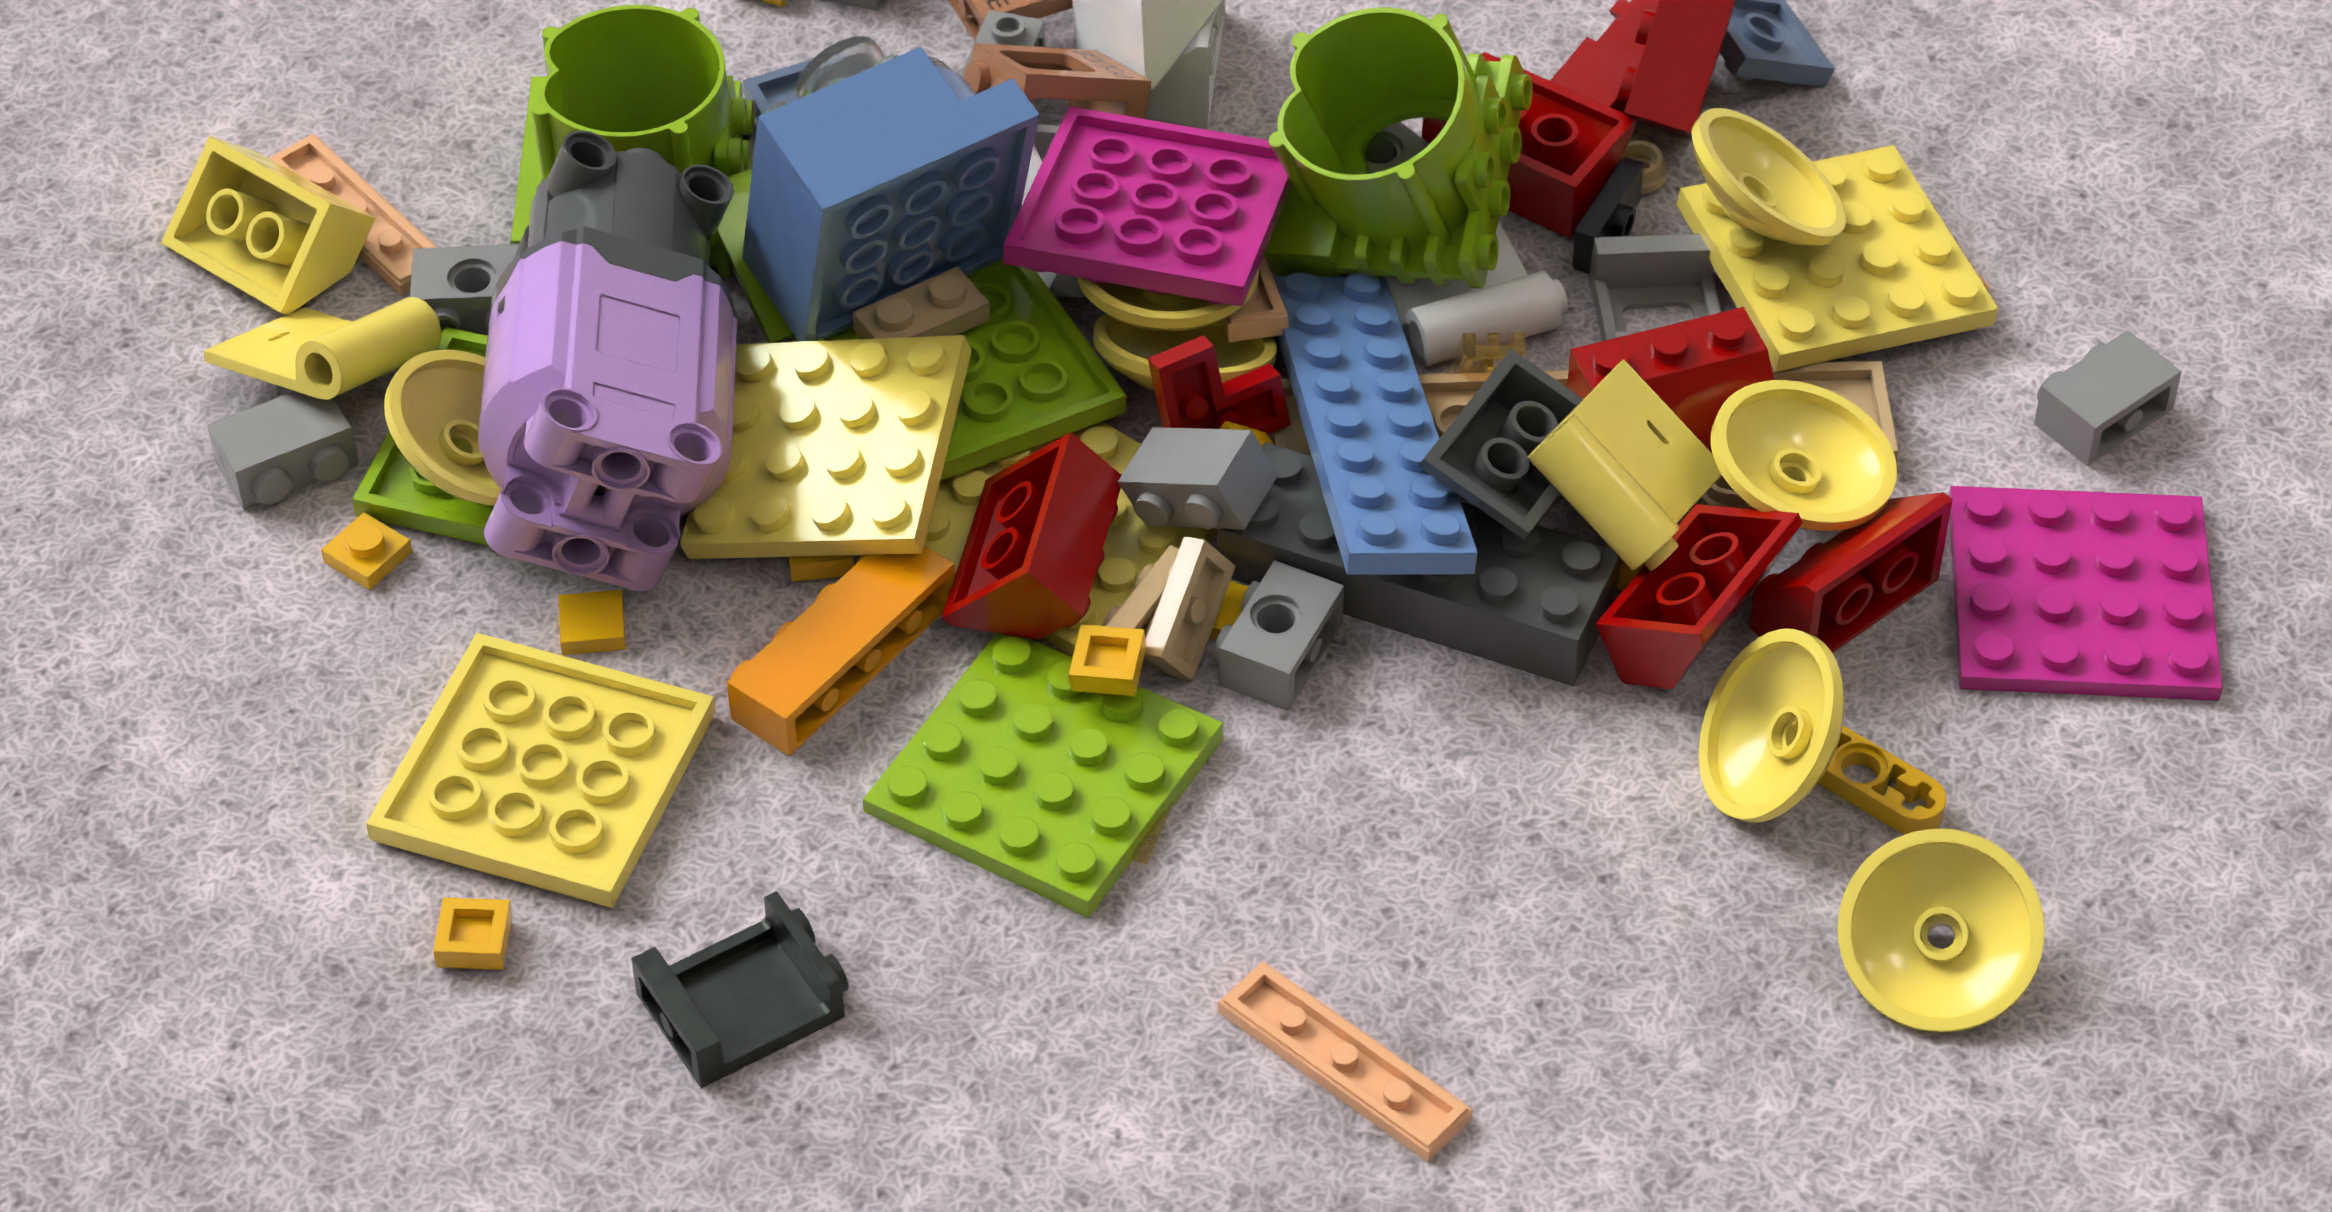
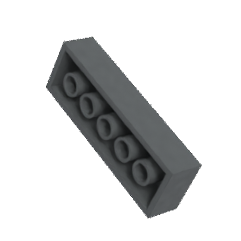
(1523, 607)

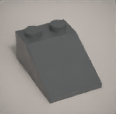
(1490, 441)

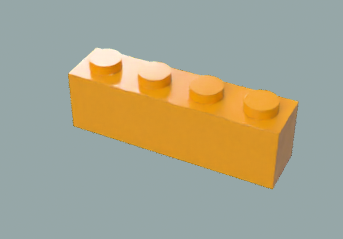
(838, 645)

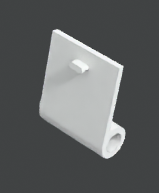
(1507, 303)

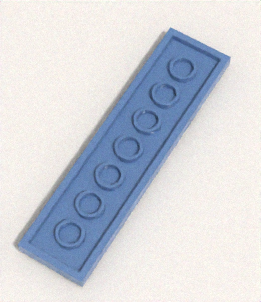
(1369, 428)

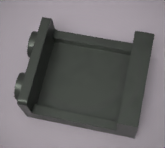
(743, 993)

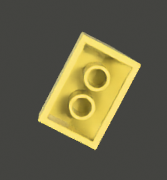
(265, 227)

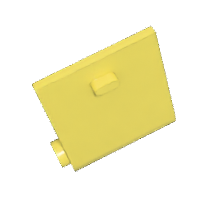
(327, 353)
(1627, 467)

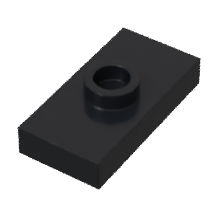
(1610, 213)

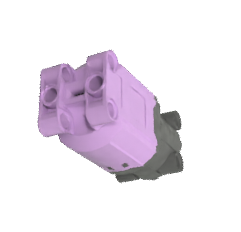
(609, 366)

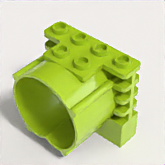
(639, 83)
(1420, 217)

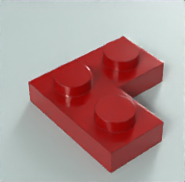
(1194, 397)

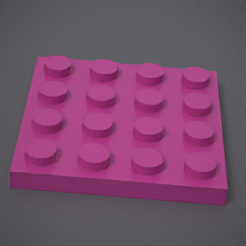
(1151, 207)
(2083, 593)

